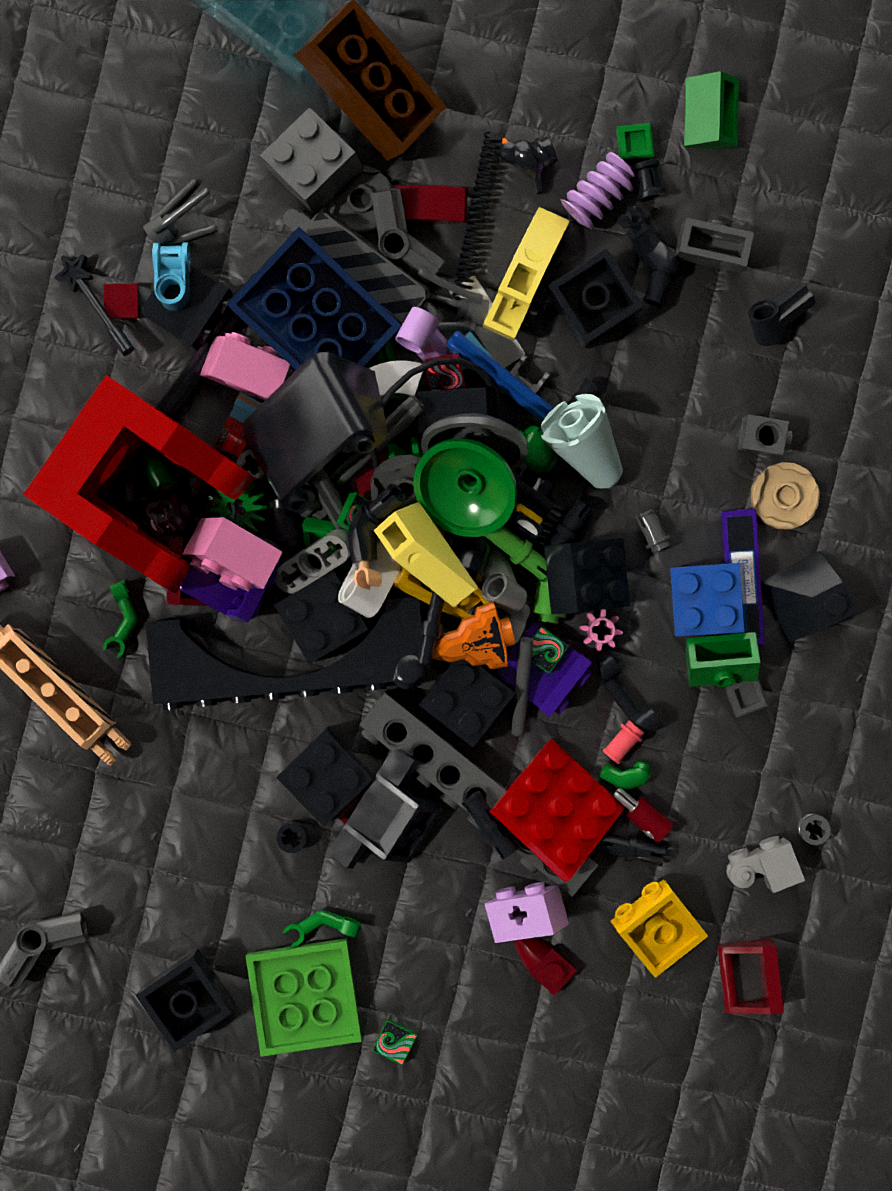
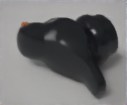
(529, 157)

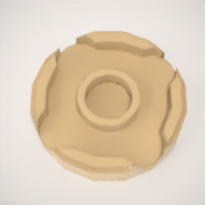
(785, 496)

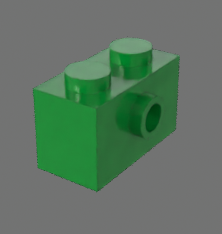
(722, 659)

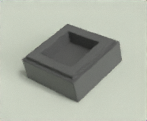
(746, 697)

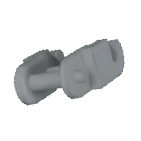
(533, 387)
(518, 621)

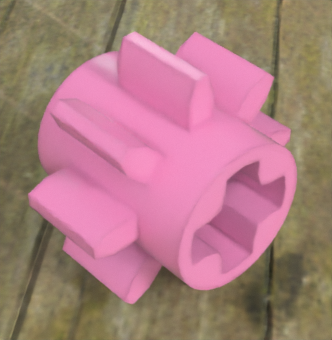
(606, 638)

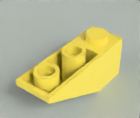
(424, 552)

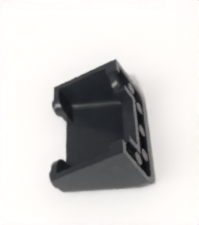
(312, 419)

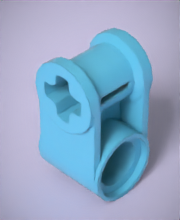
(170, 268)

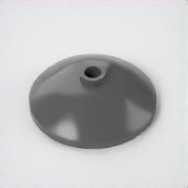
(481, 428)

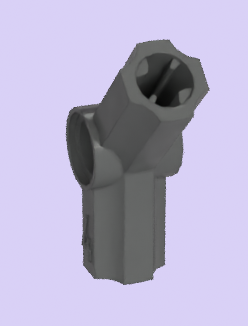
(391, 219)
(54, 932)

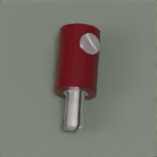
(644, 815)

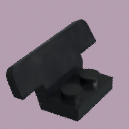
(388, 816)

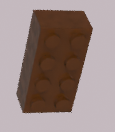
(370, 80)

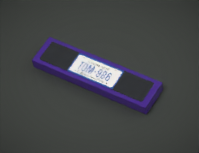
(740, 546)

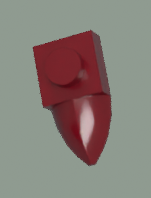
(545, 963)

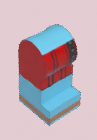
(231, 440)

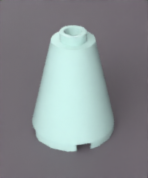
(584, 440)

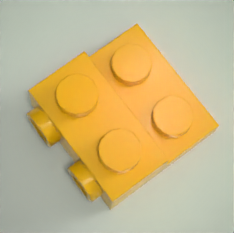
(658, 927)

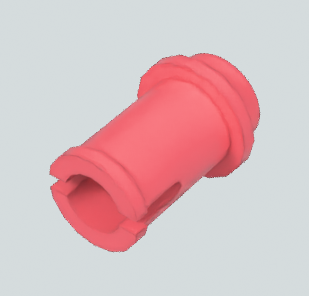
(623, 741)

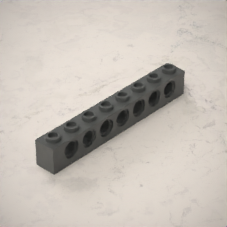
(390, 710)

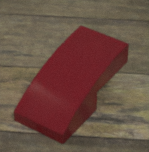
(434, 203)

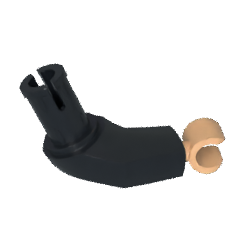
(363, 539)

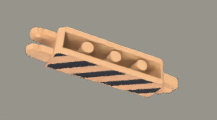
(57, 693)

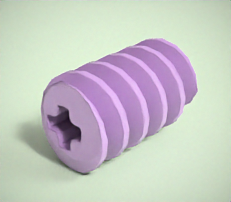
(599, 190)

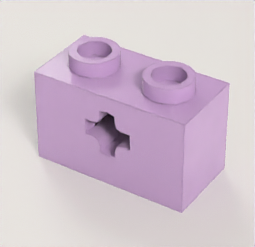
(526, 913)

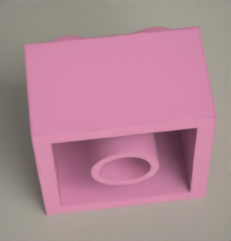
(244, 367)
(231, 553)

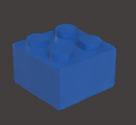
(709, 599)

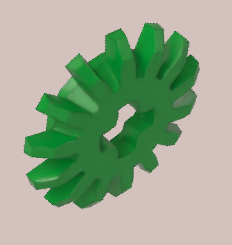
(249, 503)

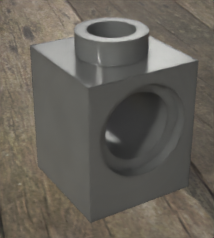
(750, 441)

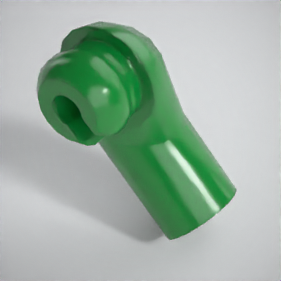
(627, 779)

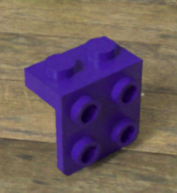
(235, 604)
(546, 689)

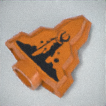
(478, 639)

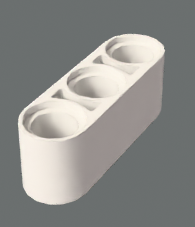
(370, 601)

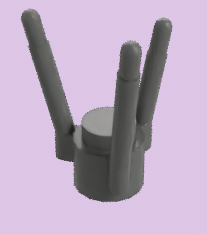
(162, 227)
(471, 310)

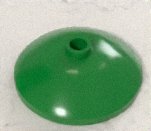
(454, 499)

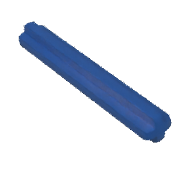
(500, 376)

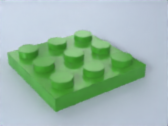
(303, 997)

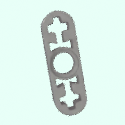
(308, 572)

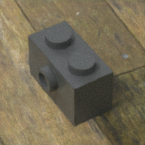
(714, 245)

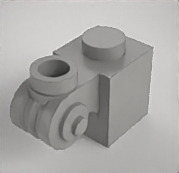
(772, 859)

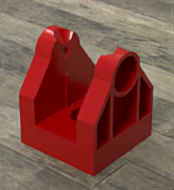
(96, 455)

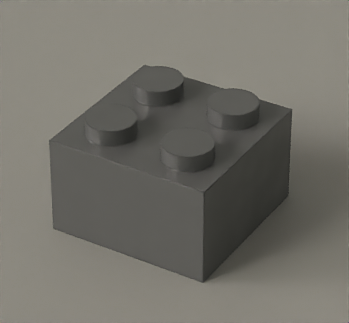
(312, 161)

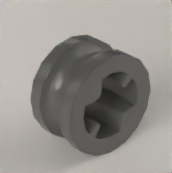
(822, 823)

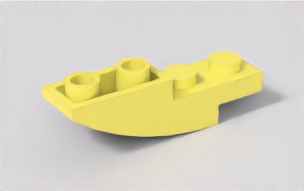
(525, 273)

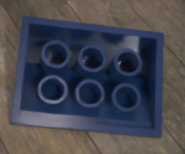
(312, 306)

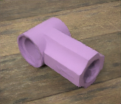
(421, 335)

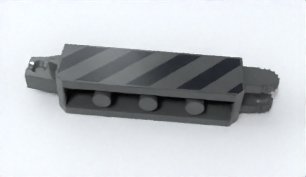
(381, 277)

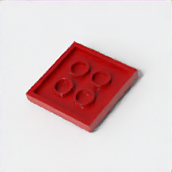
(557, 810)

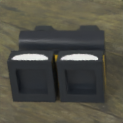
(530, 506)

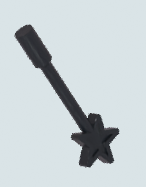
(76, 276)

